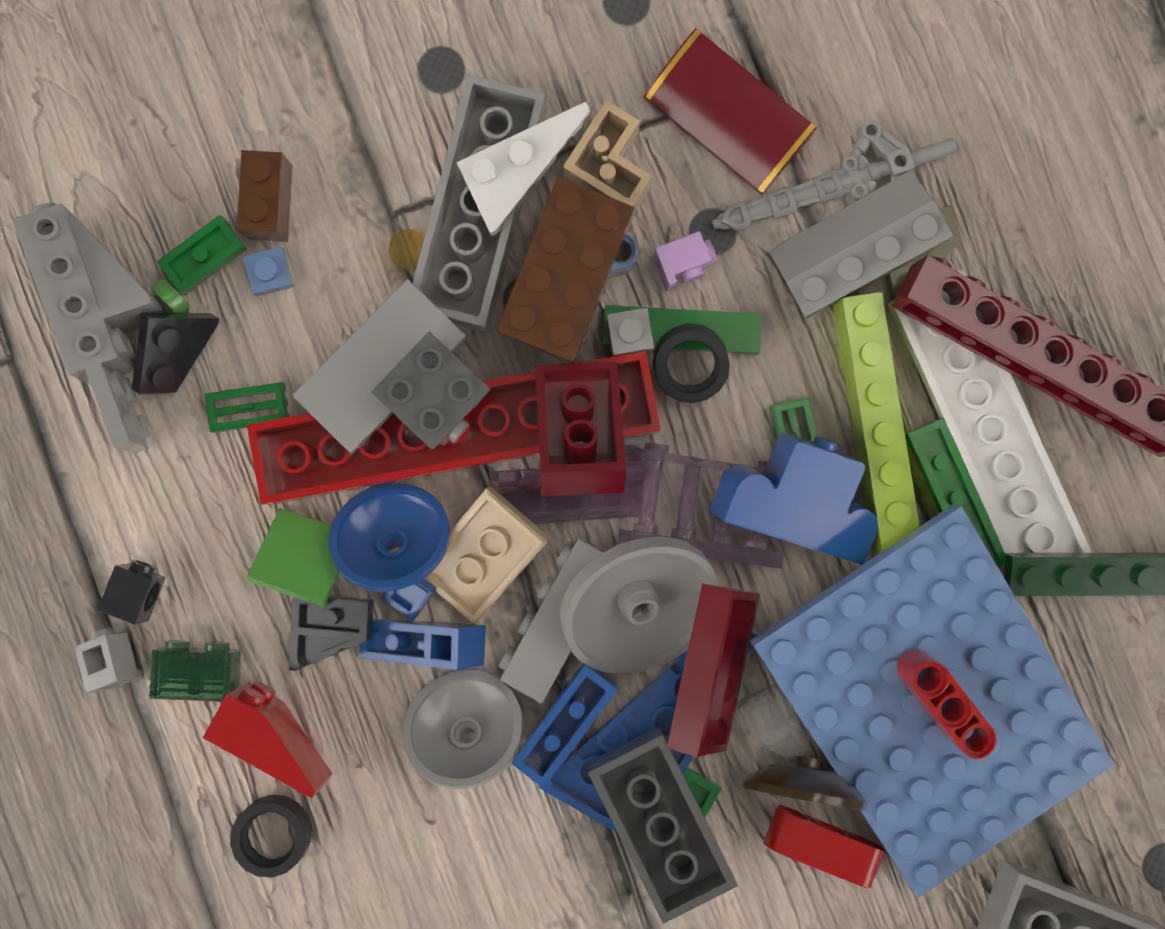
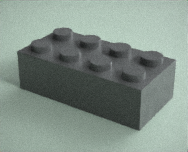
(661, 825)

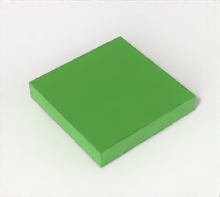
(296, 558)

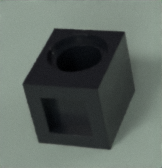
(132, 592)

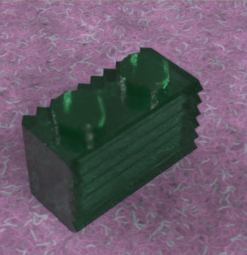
(194, 673)

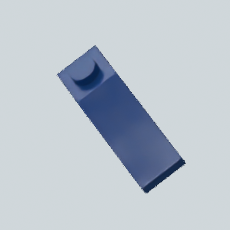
(426, 643)

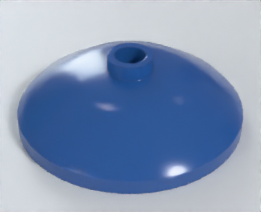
(387, 519)

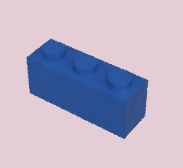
(564, 724)

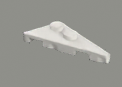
(508, 169)

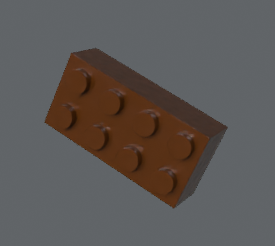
(565, 270)

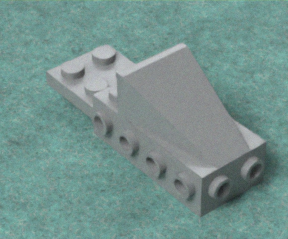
(90, 309)

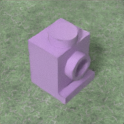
(684, 259)

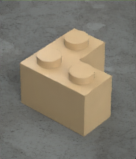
(600, 159)

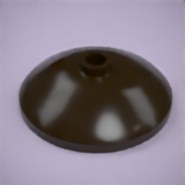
(805, 782)

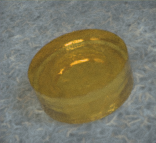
(406, 249)

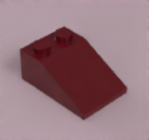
(580, 429)

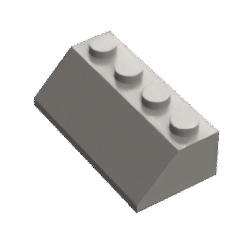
(860, 244)

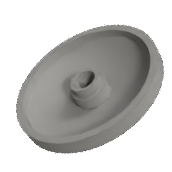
(635, 604)

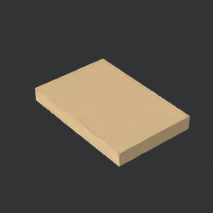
(485, 554)

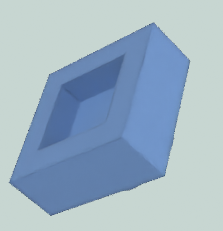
(268, 271)

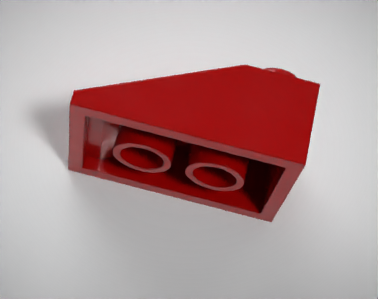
(267, 736)

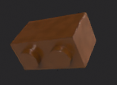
(264, 196)

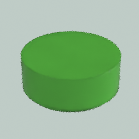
(170, 296)

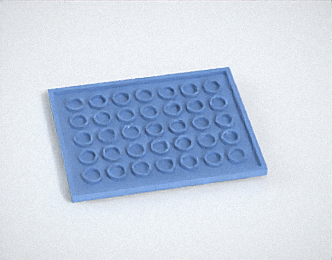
(920, 790)

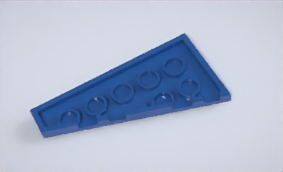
(645, 712)

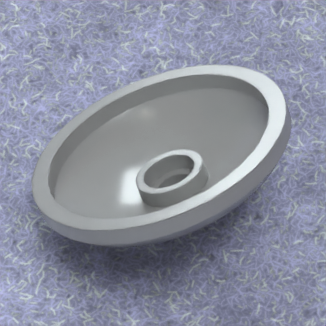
(450, 709)

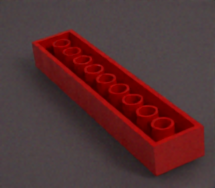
(302, 460)

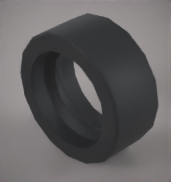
(700, 391)
(249, 858)

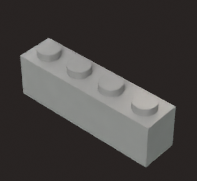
(543, 647)

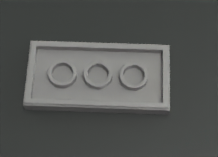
(342, 387)

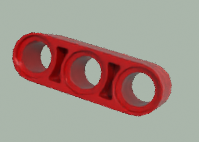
(961, 713)
(824, 846)

